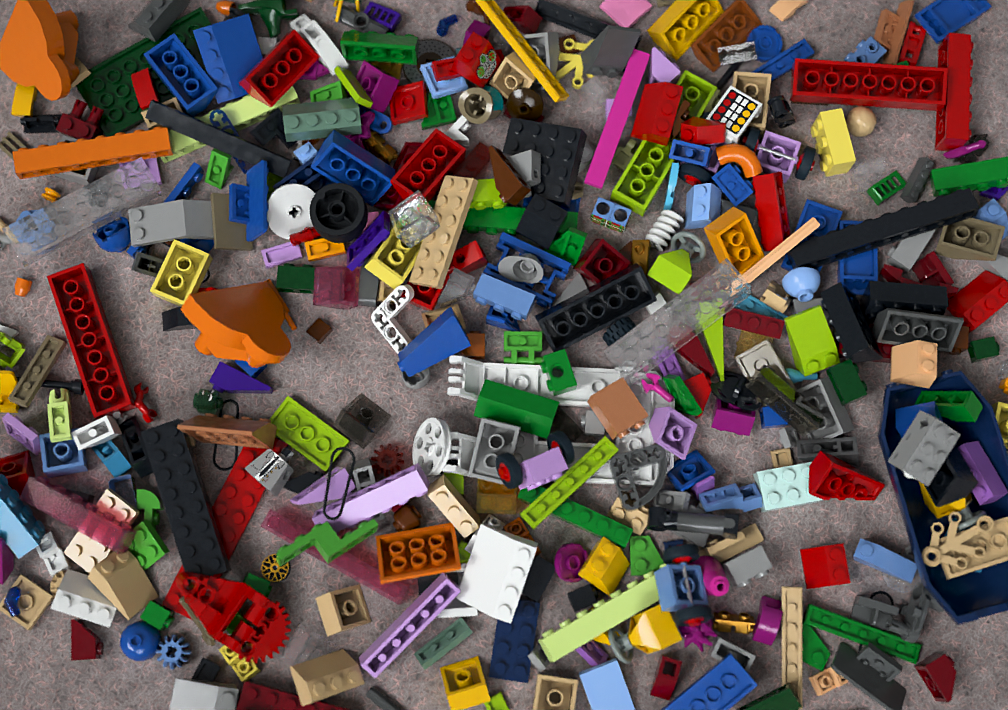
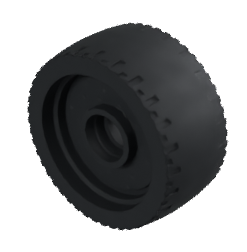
(342, 226)

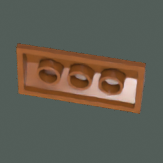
(728, 29)

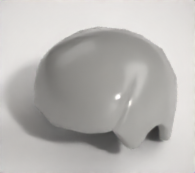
(416, 382)

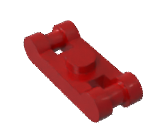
(912, 43)

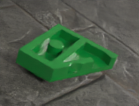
(439, 112)
(568, 245)

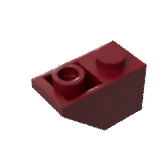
(665, 677)

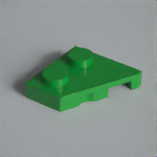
(684, 400)
(814, 650)

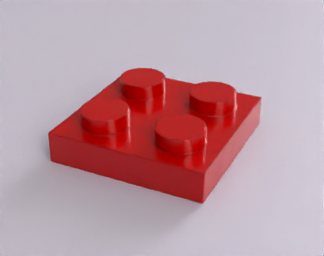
(409, 103)

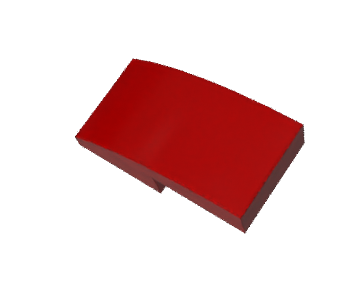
(144, 88)

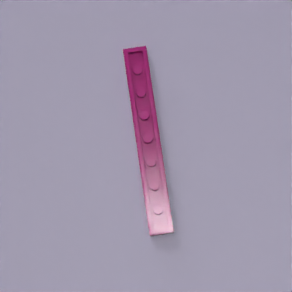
(617, 119)

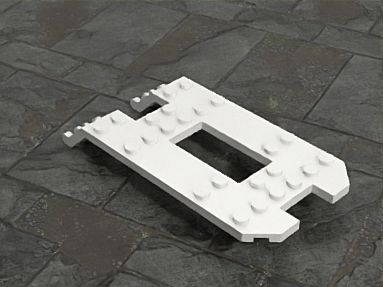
(532, 380)

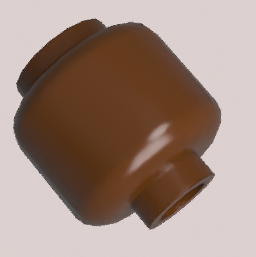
(406, 518)

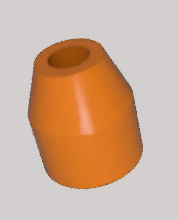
(224, 6)
(22, 287)

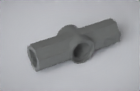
(352, 18)

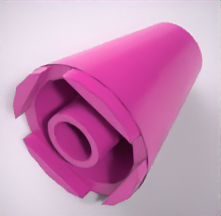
(713, 575)

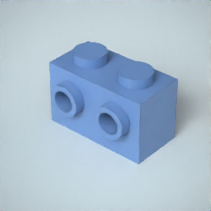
(867, 52)

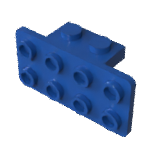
(249, 202)

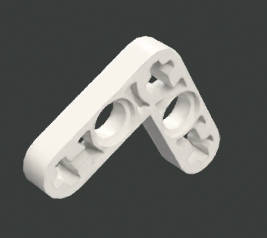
(389, 314)

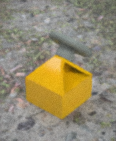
(960, 506)
(648, 631)

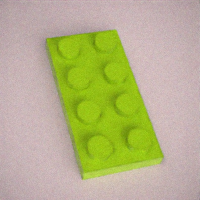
(307, 433)

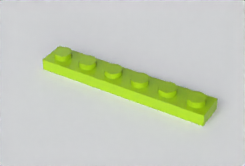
(569, 482)

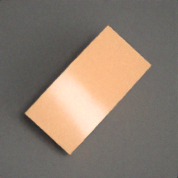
(786, 8)
(826, 681)

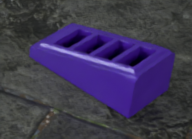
(396, 17)

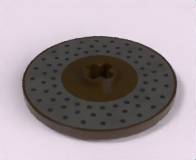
(429, 51)

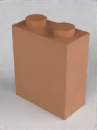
(618, 409)

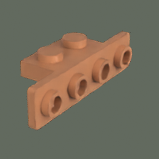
(891, 30)

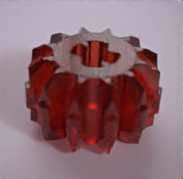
(391, 454)

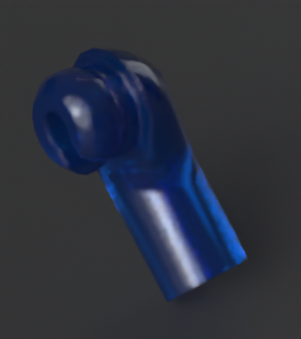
(11, 601)

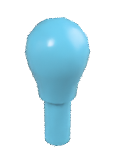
(797, 376)

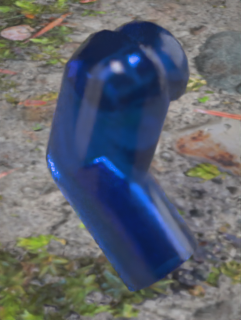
(444, 24)

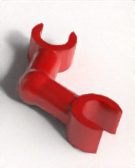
(147, 413)

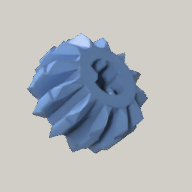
(169, 659)

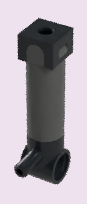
(665, 519)

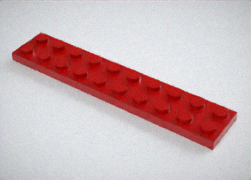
(232, 513)

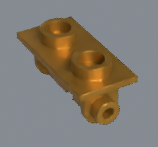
(375, 146)
(640, 254)
(724, 620)

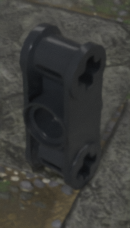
(781, 111)

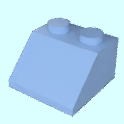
(702, 205)

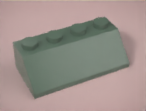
(320, 118)

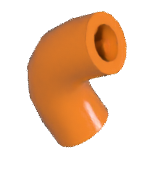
(742, 155)

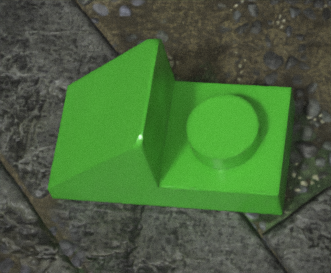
(218, 168)

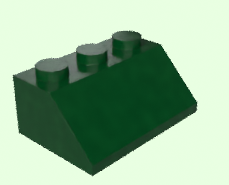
(779, 699)

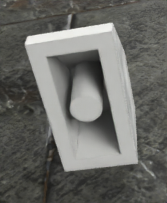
(96, 432)

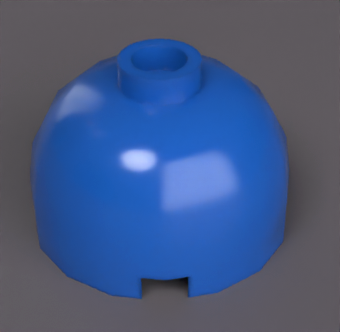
(114, 236)
(140, 641)

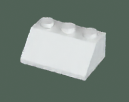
(83, 599)

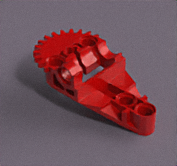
(223, 602)

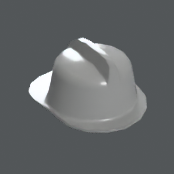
(521, 268)

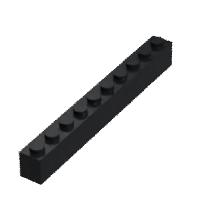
(884, 230)

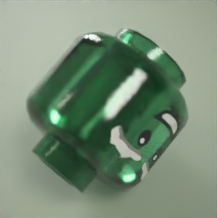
(207, 401)

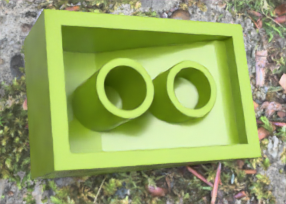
(811, 341)

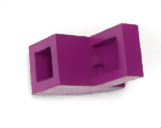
(767, 620)

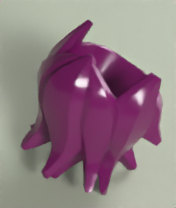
(698, 634)

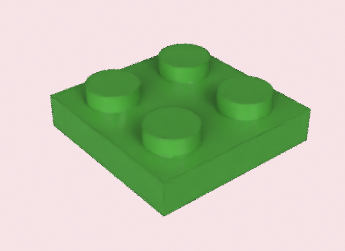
(147, 545)

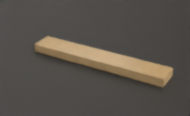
(792, 639)

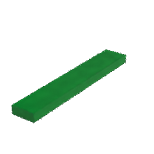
(861, 633)

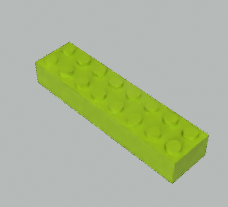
(651, 161)

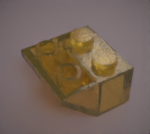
(495, 498)

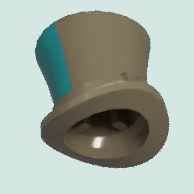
(480, 104)

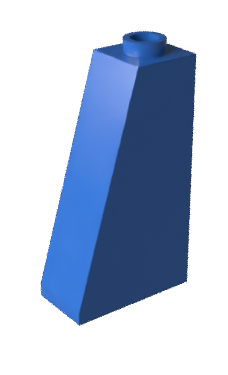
(435, 343)

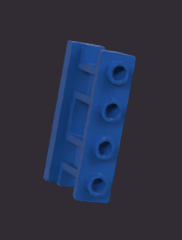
(560, 267)

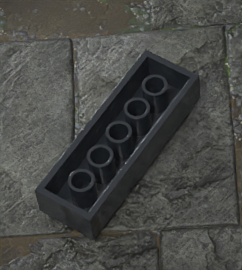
(596, 308)

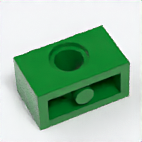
(558, 361)

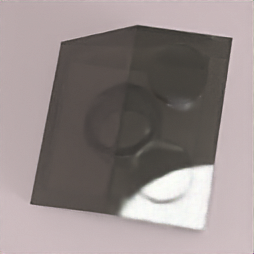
(361, 420)

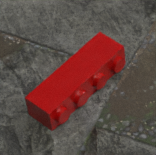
(771, 209)

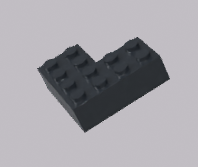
(560, 155)

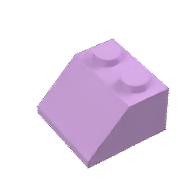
(672, 431)

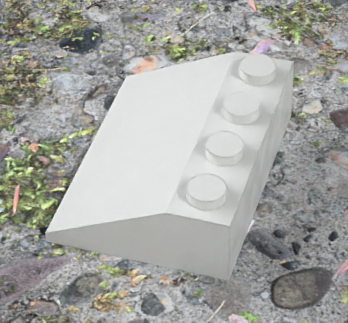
(496, 572)

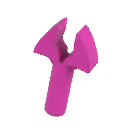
(656, 387)

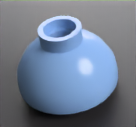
(801, 283)

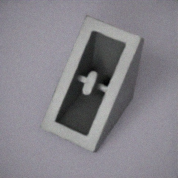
(146, 264)

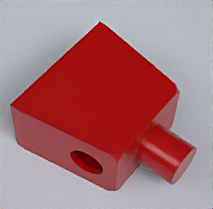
(473, 256)

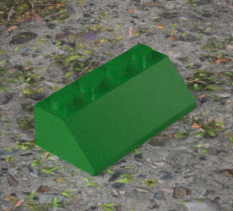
(380, 47)

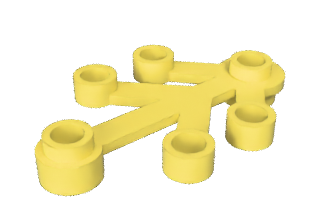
(574, 62)

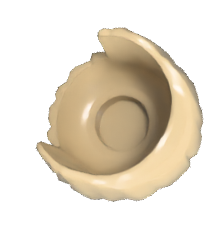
(861, 121)

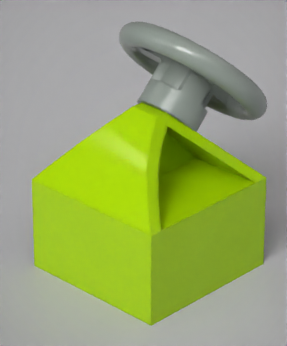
(674, 267)

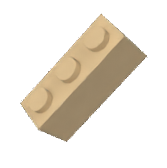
(454, 506)

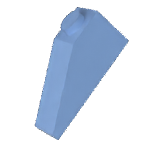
(884, 560)

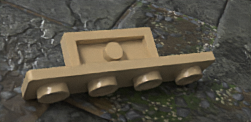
(727, 548)

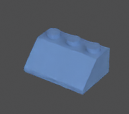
(504, 297)

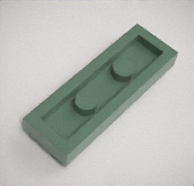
(443, 643)

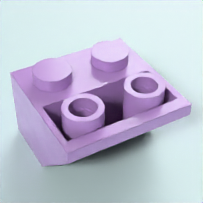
(661, 69)

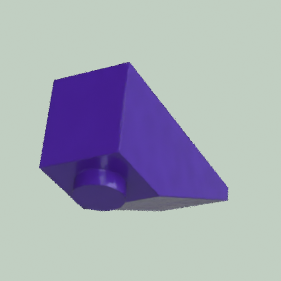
(233, 381)

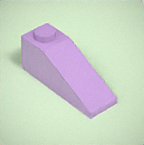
(316, 491)

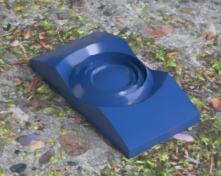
(950, 16)
(858, 269)

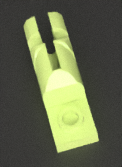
(60, 416)

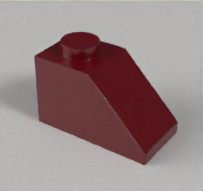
(523, 18)
(84, 642)

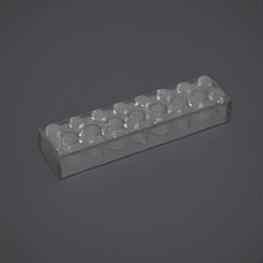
(82, 211)
(678, 322)

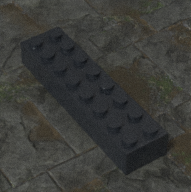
(185, 500)

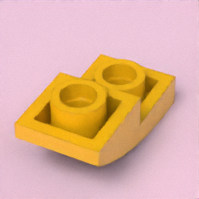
(23, 100)

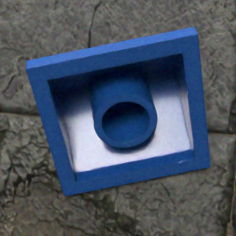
(689, 471)

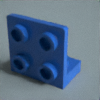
(732, 184)

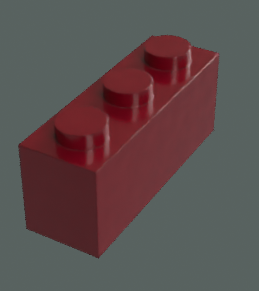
(754, 322)

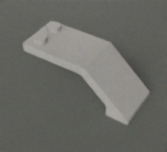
(170, 221)

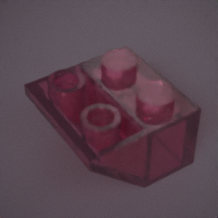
(336, 287)

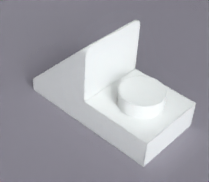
(456, 130)

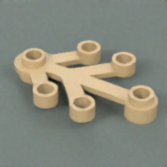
(955, 543)

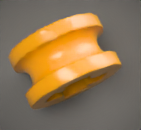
(50, 195)

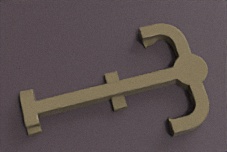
(206, 637)

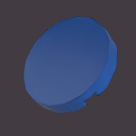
(767, 42)

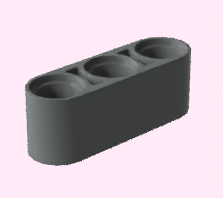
(367, 286)

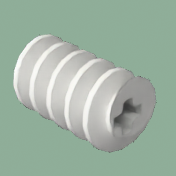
(662, 229)

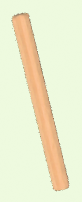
(779, 251)

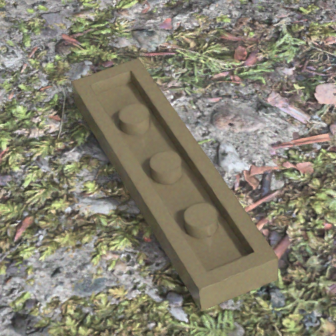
(37, 371)

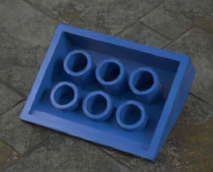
(229, 54)

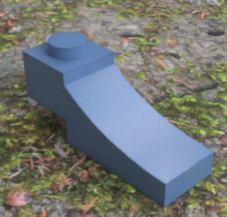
(732, 497)

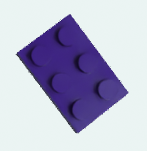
(368, 241)

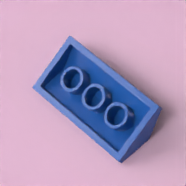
(825, 215)

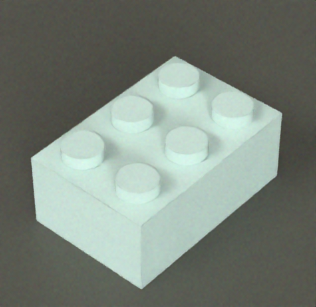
(784, 487)

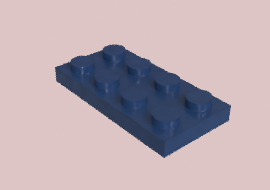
(514, 643)

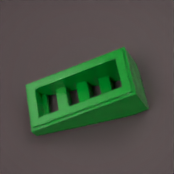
(877, 197)

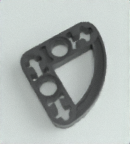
(628, 466)

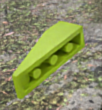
(715, 341)

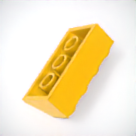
(683, 25)

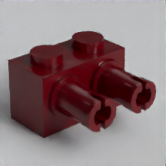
(73, 126)

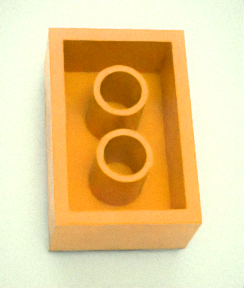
(734, 239)

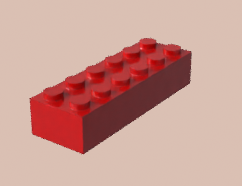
(954, 118)

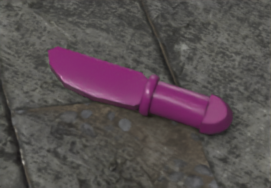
(965, 149)

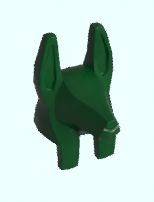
(271, 13)

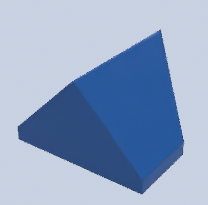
(501, 320)

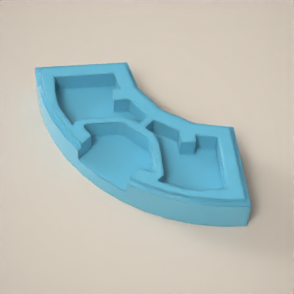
(672, 182)

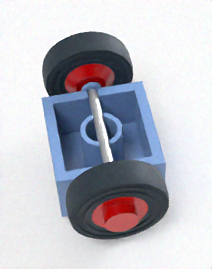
(682, 586)

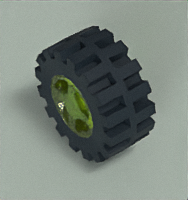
(618, 330)

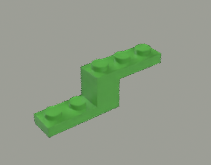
(326, 541)

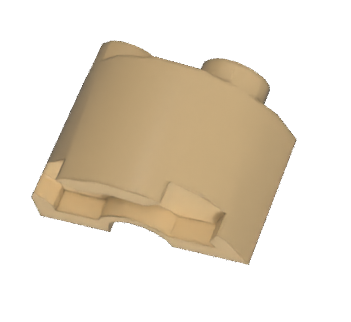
(776, 297)

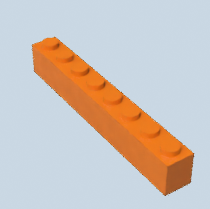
(92, 153)

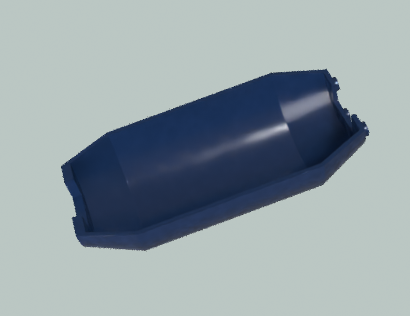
(973, 593)

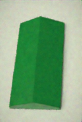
(517, 408)

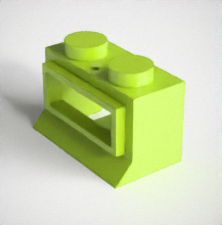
(15, 345)

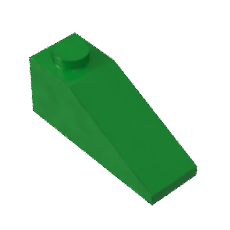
(954, 405)

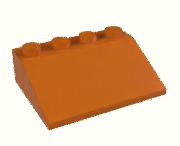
(417, 553)

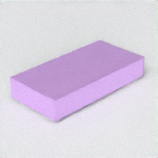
(281, 254)

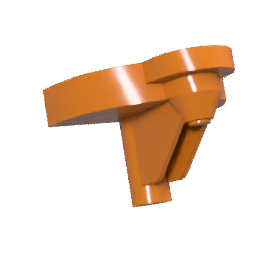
(40, 48)
(239, 324)

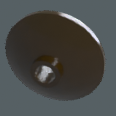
(528, 98)

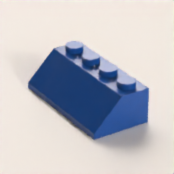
(182, 75)
(352, 165)

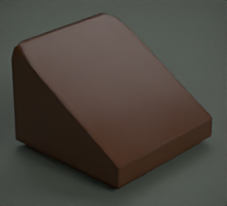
(319, 330)

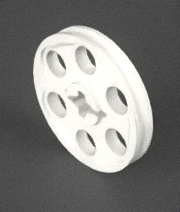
(432, 446)

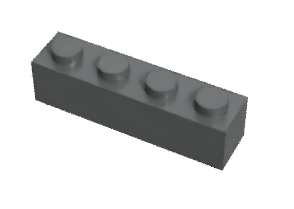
(917, 179)

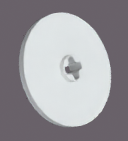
(282, 202)

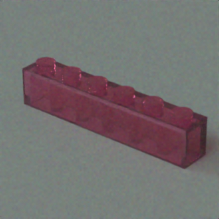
(78, 514)

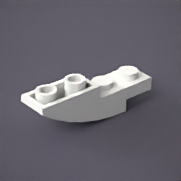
(319, 42)

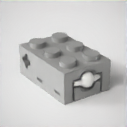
(924, 448)

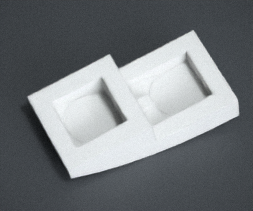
(52, 554)

